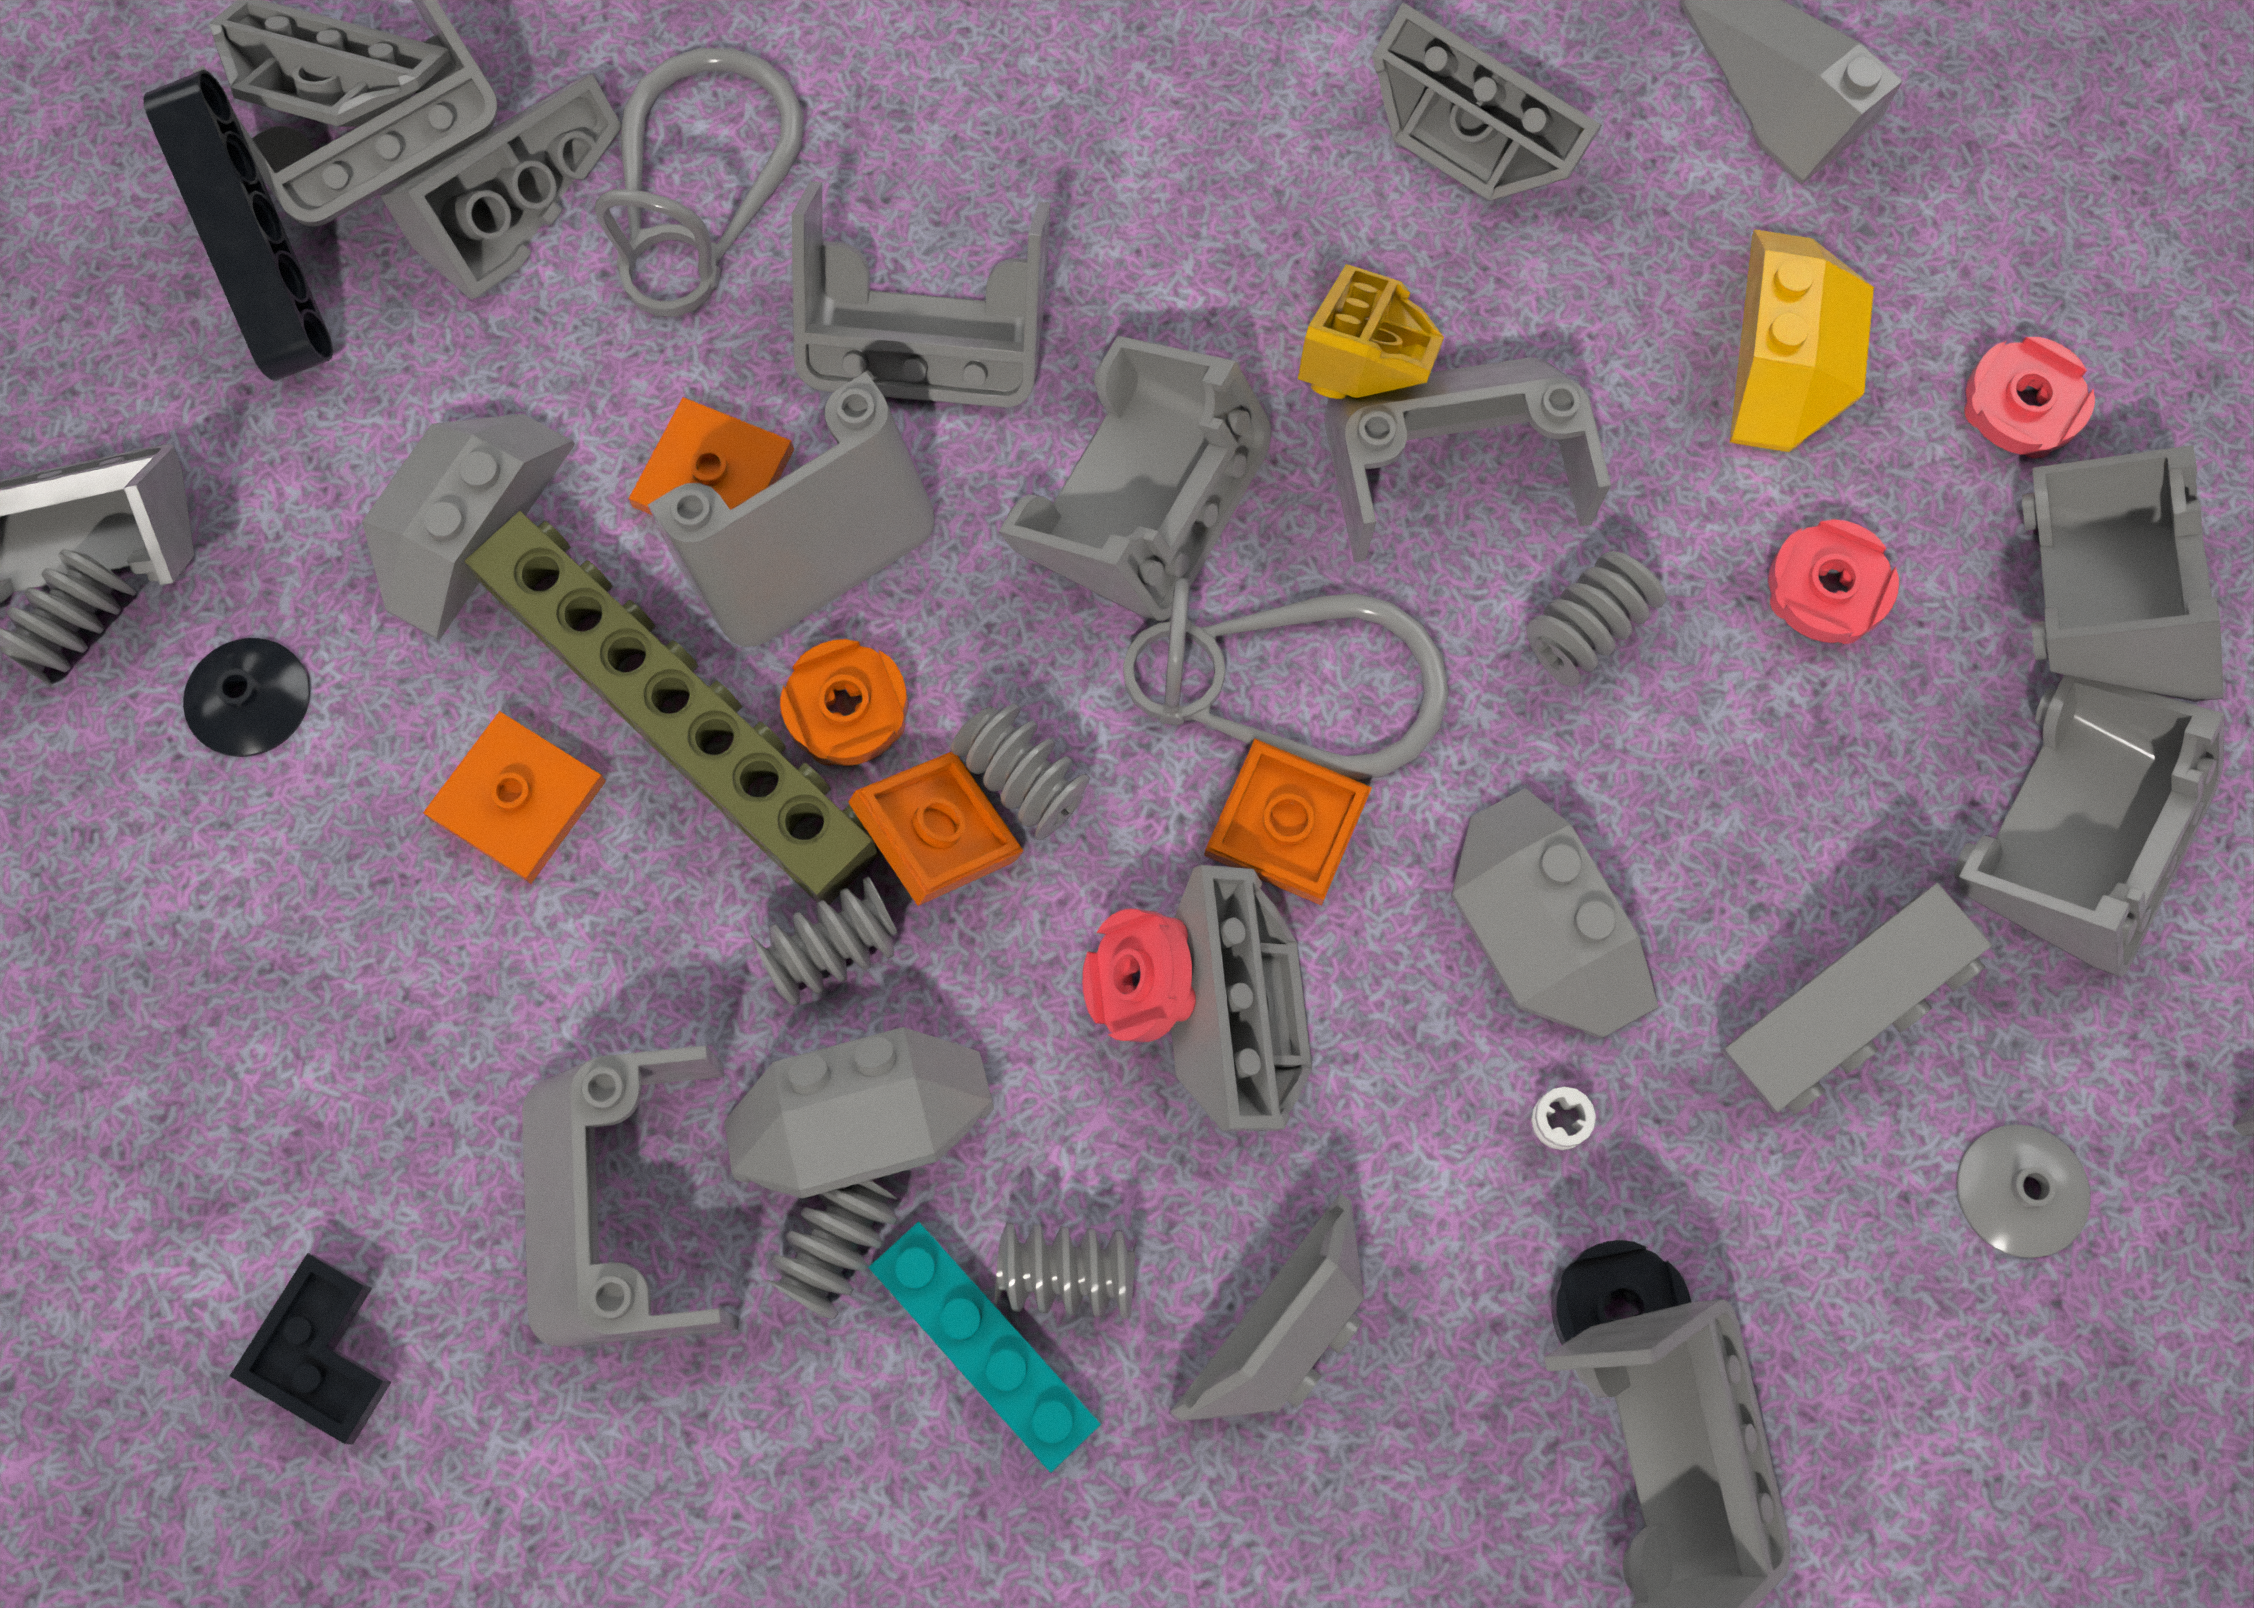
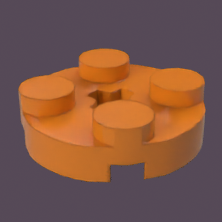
(835, 737)

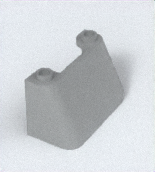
(1152, 480)
(808, 531)
(2126, 574)
(2099, 819)

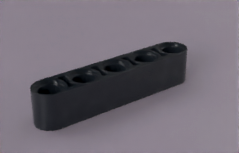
(238, 225)

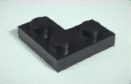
(296, 1356)

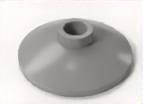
(1994, 1196)

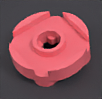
(2009, 421)
(1811, 608)
(1164, 992)

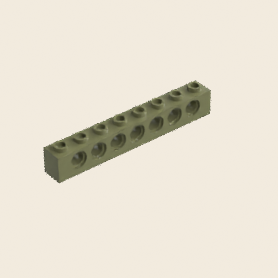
(523, 555)

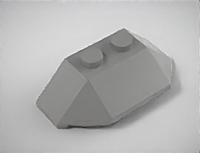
(319, 63)
(1474, 111)
(447, 503)
(1550, 919)
(1248, 1034)
(856, 1112)
(1286, 1329)

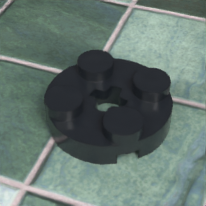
(1611, 1266)

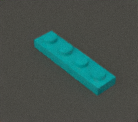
(985, 1347)

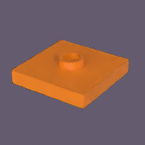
(712, 451)
(514, 797)
(1288, 821)
(935, 827)

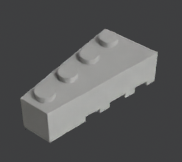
(1857, 999)

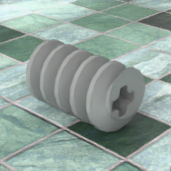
(1591, 613)
(61, 614)
(1020, 768)
(827, 942)
(832, 1245)
(1065, 1271)

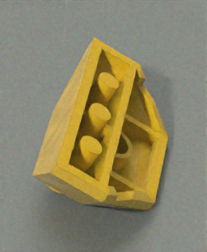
(1368, 338)
(1799, 342)

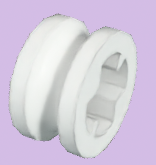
(1568, 1099)

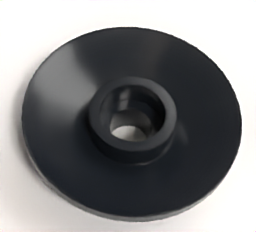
(260, 717)

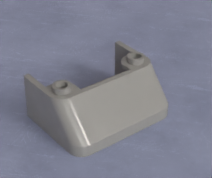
(436, 121)
(911, 341)
(1375, 429)
(112, 507)
(568, 1290)
(1694, 1455)

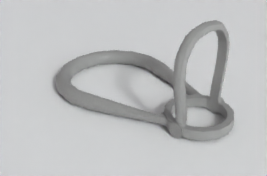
(694, 229)
(1305, 611)

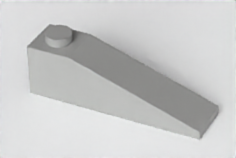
(1795, 78)
(492, 195)

